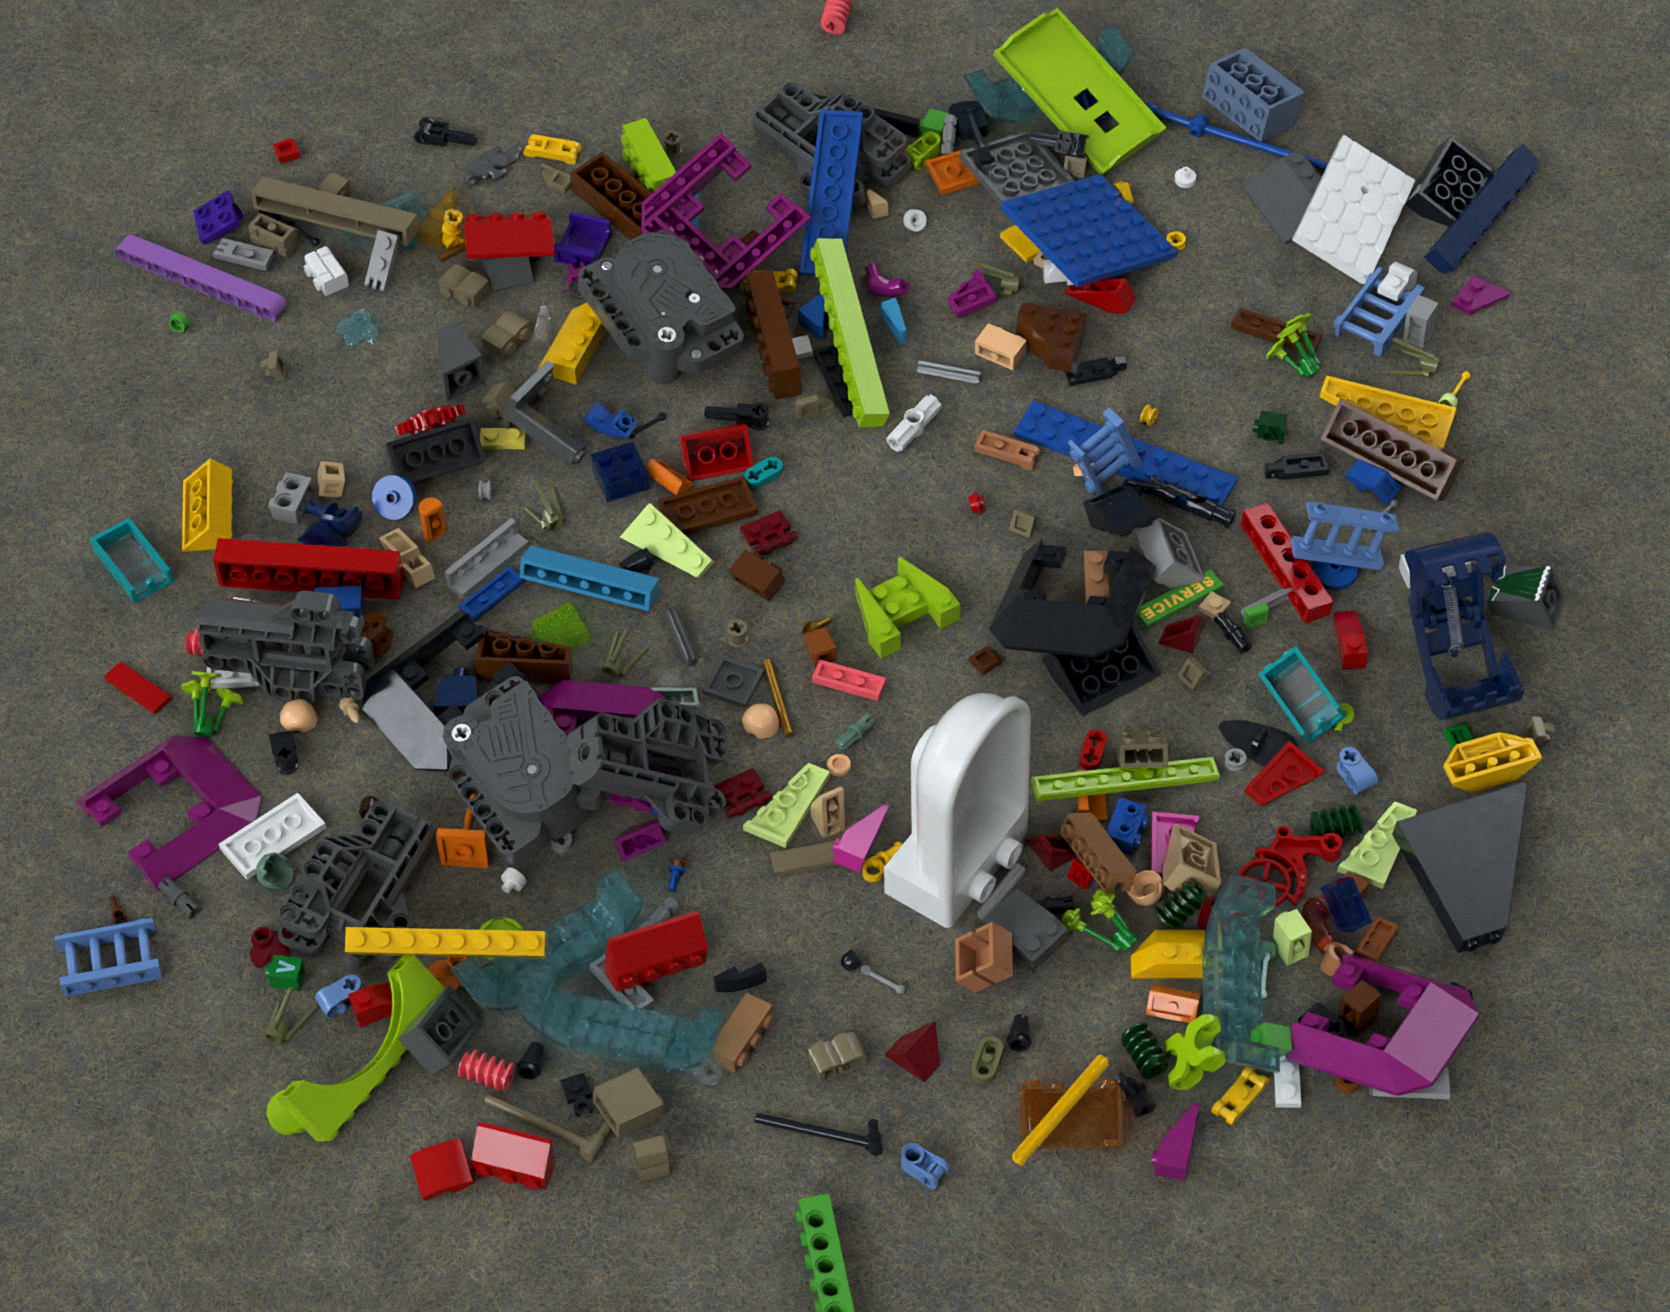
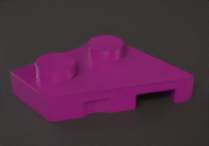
(971, 295)
(1478, 295)

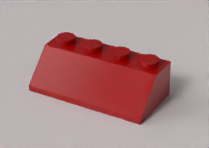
(655, 951)

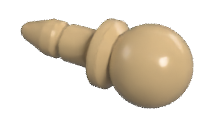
(350, 708)

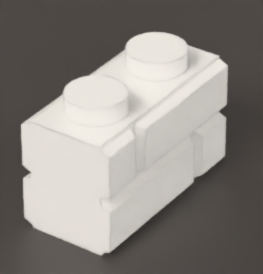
(326, 271)

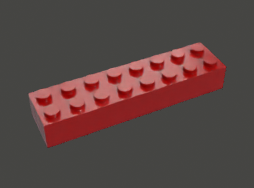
(307, 567)

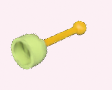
(1450, 397)

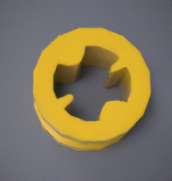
(1180, 245)
(1149, 415)

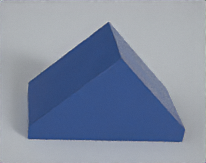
(813, 316)

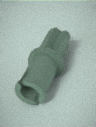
(854, 732)

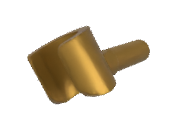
(810, 625)

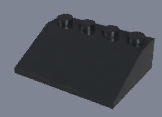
(1448, 183)
(1098, 680)

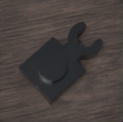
(577, 1090)

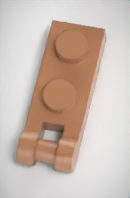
(1007, 449)

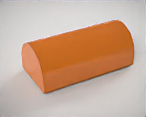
(668, 477)
(432, 519)

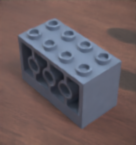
(1253, 94)

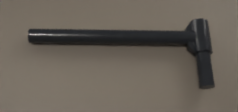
(871, 1142)

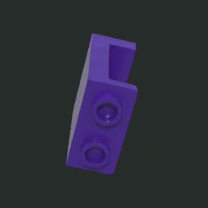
(583, 240)

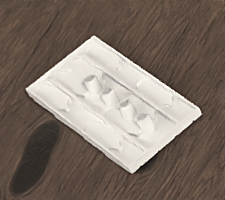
(1353, 210)

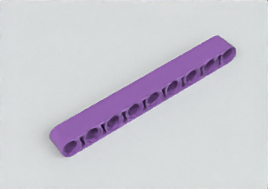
(201, 276)

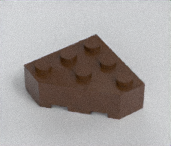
(1052, 334)

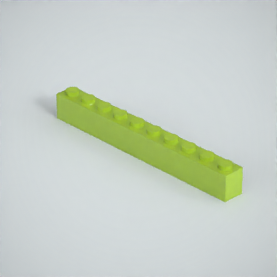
(849, 333)

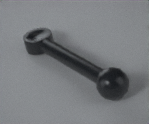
(315, 241)
(660, 417)

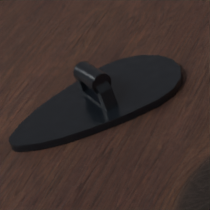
(1256, 740)

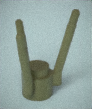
(1010, 281)
(1428, 361)
(552, 518)
(614, 662)
(278, 1028)

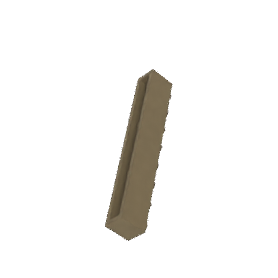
(333, 210)

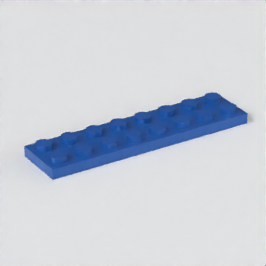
(832, 181)

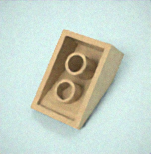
(1190, 857)

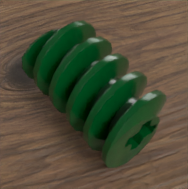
(1336, 820)
(1182, 905)
(1144, 1050)

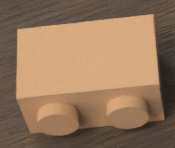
(1000, 346)

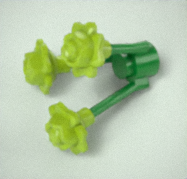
(1102, 904)

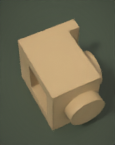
(330, 479)

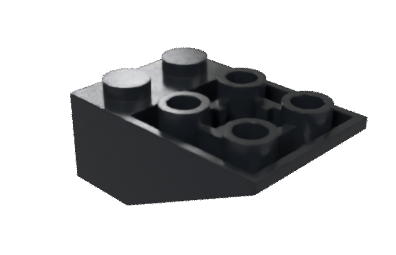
(1119, 511)

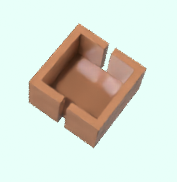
(983, 957)

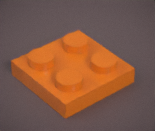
(950, 173)

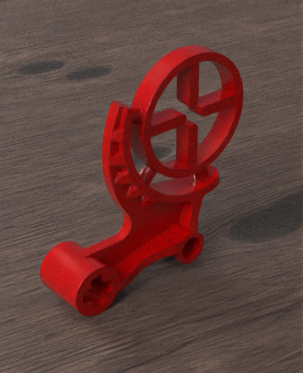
(1290, 851)

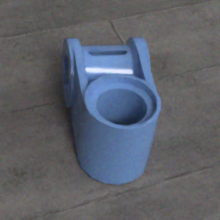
(1356, 770)
(334, 998)
(927, 1168)

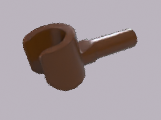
(116, 910)

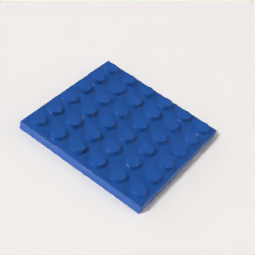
(1088, 230)

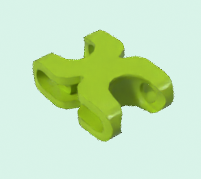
(1194, 1052)

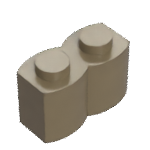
(464, 285)
(506, 334)
(836, 1056)
(653, 1158)

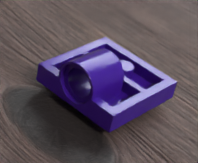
(217, 217)

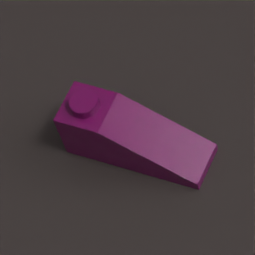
(1176, 1147)

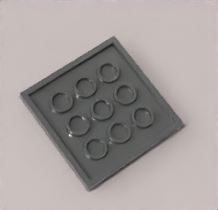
(1016, 168)

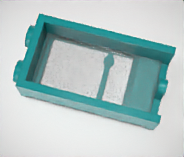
(131, 560)
(1302, 694)

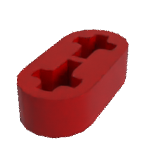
(1088, 749)

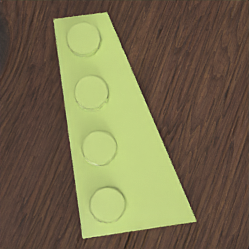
(667, 542)
(789, 807)
(1378, 850)

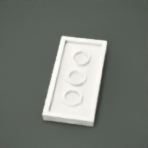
(276, 831)

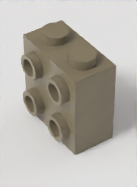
(1142, 748)
(628, 1102)

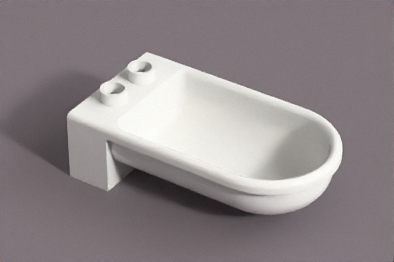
(964, 807)

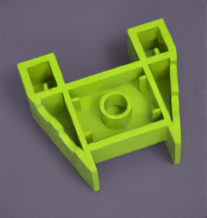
(901, 602)

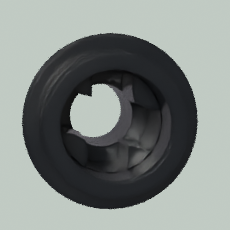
(637, 561)
(1019, 1034)
(531, 1061)

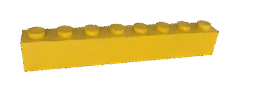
(446, 942)

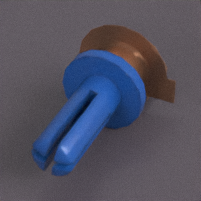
(676, 869)

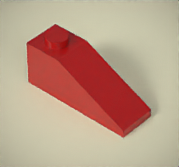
(1107, 295)
(1350, 640)
(371, 1003)

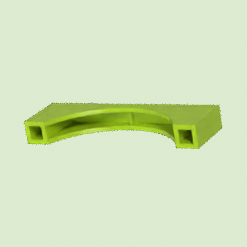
(326, 1107)

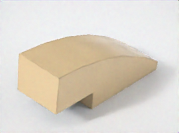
(414, 565)

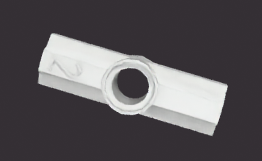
(913, 423)

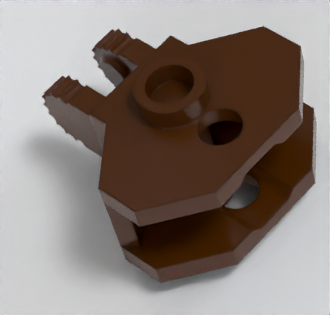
(377, 633)

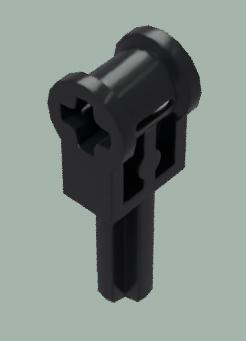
(438, 133)
(1063, 141)
(743, 414)
(1136, 1094)

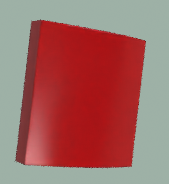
(442, 1168)

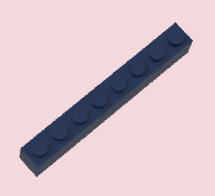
(1482, 209)

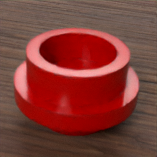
(976, 502)

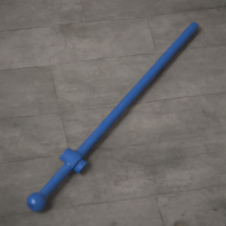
(1199, 126)

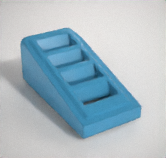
(893, 319)

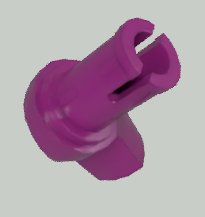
(882, 286)

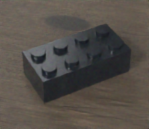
(436, 451)

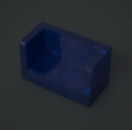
(1346, 904)

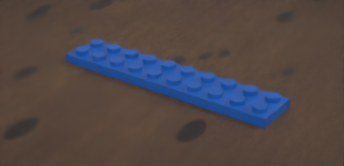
(1055, 428)

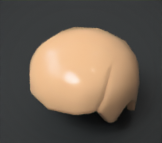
(298, 716)
(761, 721)
(1148, 883)

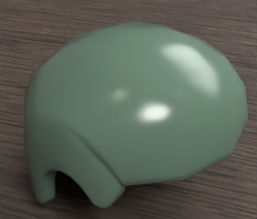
(271, 866)

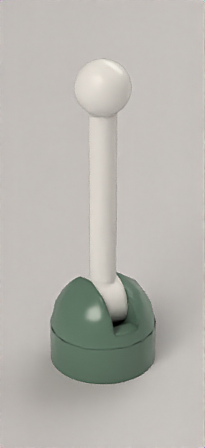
(1268, 953)

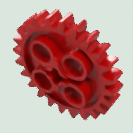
(430, 419)

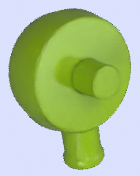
(1348, 719)

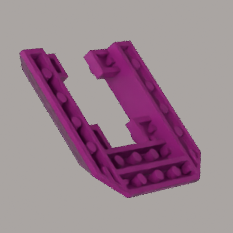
(674, 208)
(584, 700)
(227, 804)
(1419, 1049)

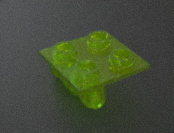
(561, 627)

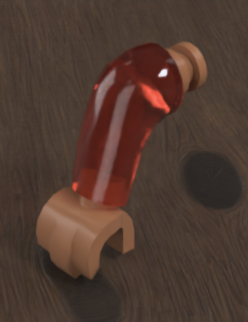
(1315, 913)

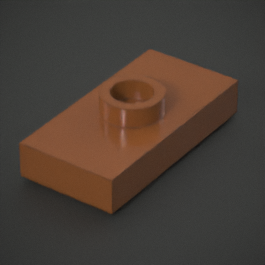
(1377, 939)

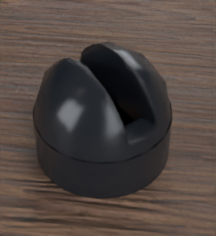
(850, 961)

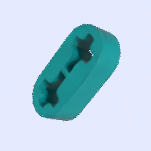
(763, 472)

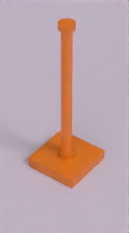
(463, 846)

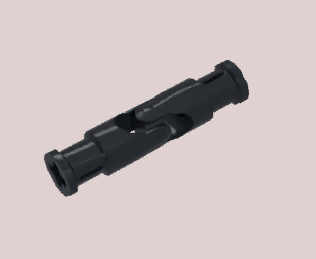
(1193, 503)

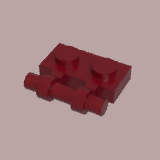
(766, 528)
(740, 787)

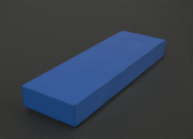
(491, 593)

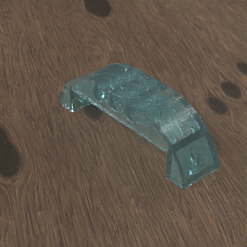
(1234, 971)

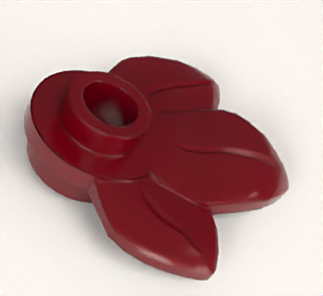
(264, 950)

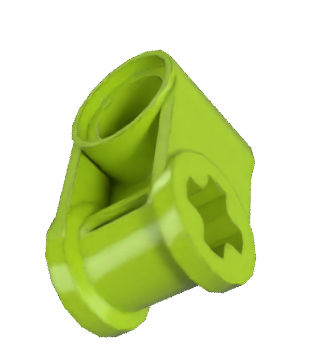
(924, 149)

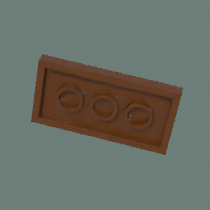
(709, 506)

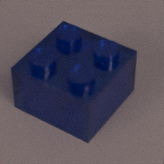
(620, 472)

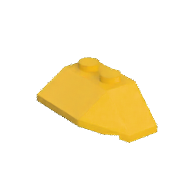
(1490, 761)
(1169, 955)

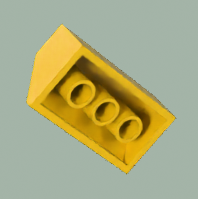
(575, 344)
(207, 507)

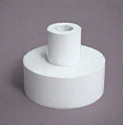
(1185, 177)
(914, 220)
(512, 880)

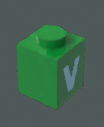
(285, 972)

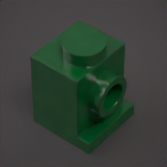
(1271, 426)

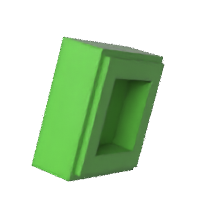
(1256, 615)

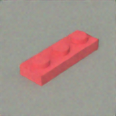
(849, 680)

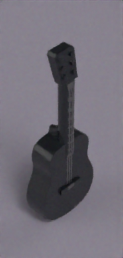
(973, 124)

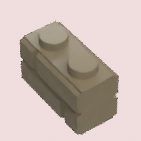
(273, 235)

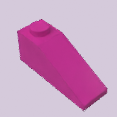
(858, 839)

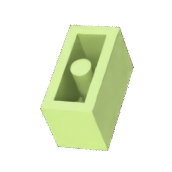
(1292, 937)

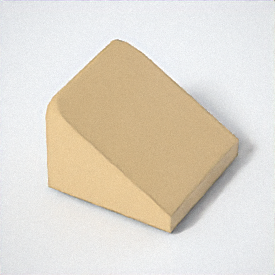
(876, 204)

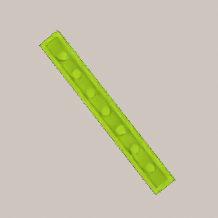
(1124, 779)

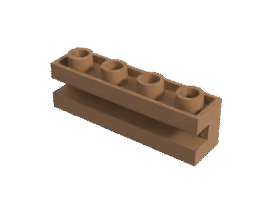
(1098, 852)

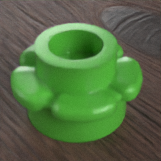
(179, 320)

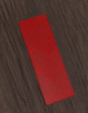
(137, 688)

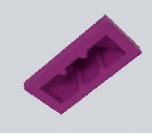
(639, 840)

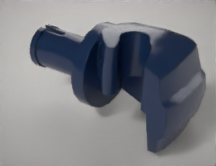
(340, 519)

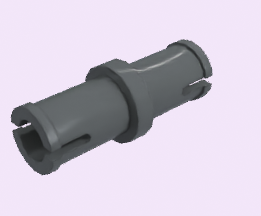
(179, 897)

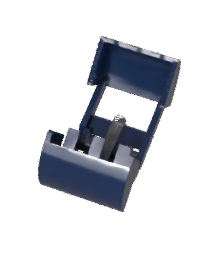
(1442, 605)

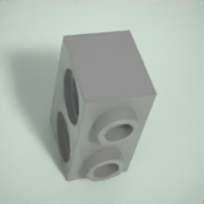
(1420, 321)
(291, 498)

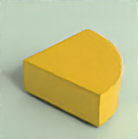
(1124, 189)

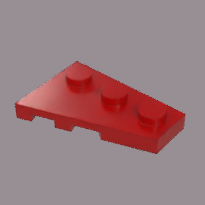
(1282, 775)

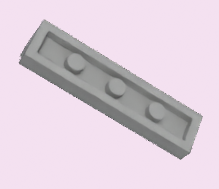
(474, 573)

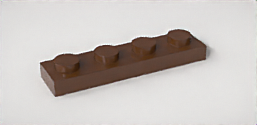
(1268, 328)

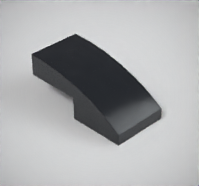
(734, 981)

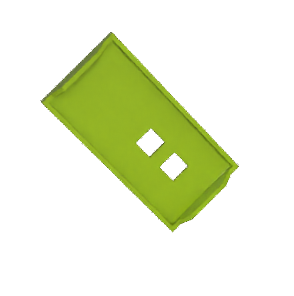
(1058, 64)

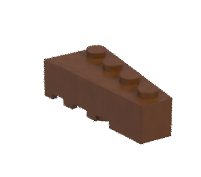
(538, 661)

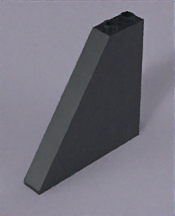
(1467, 862)

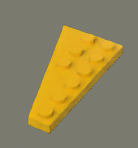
(1417, 415)

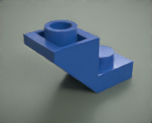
(605, 422)
(1366, 476)

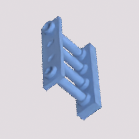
(1391, 327)
(1123, 448)
(1344, 553)
(111, 977)

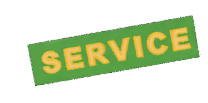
(1178, 600)

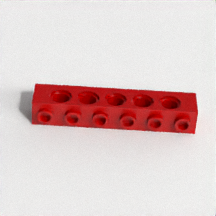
(1274, 547)

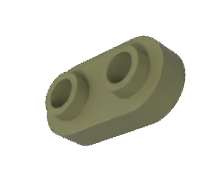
(986, 1061)

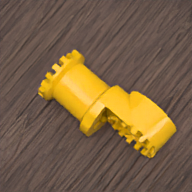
(452, 229)
(879, 861)

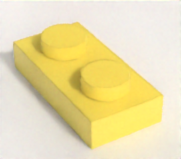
(502, 438)

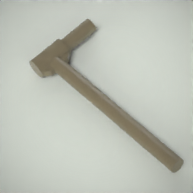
(588, 1146)

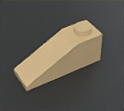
(829, 812)

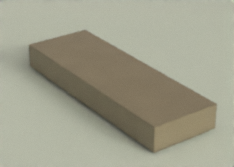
(802, 858)

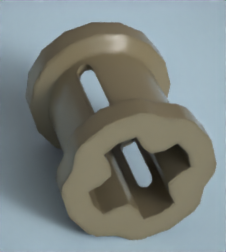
(676, 140)
(737, 630)

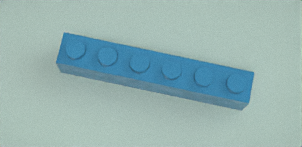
(589, 578)

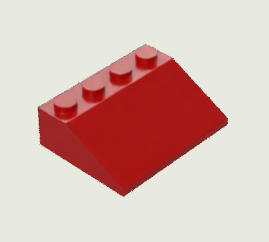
(508, 235)

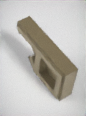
(555, 179)
(812, 406)

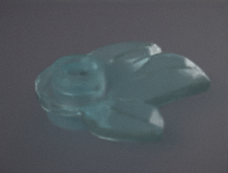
(356, 331)

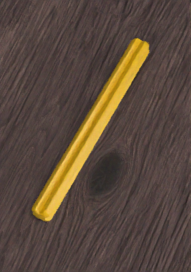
(1060, 1110)

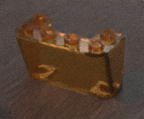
(1090, 1124)

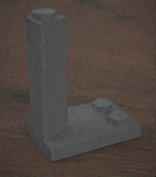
(535, 424)

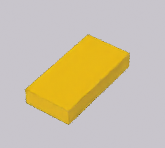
(1020, 243)

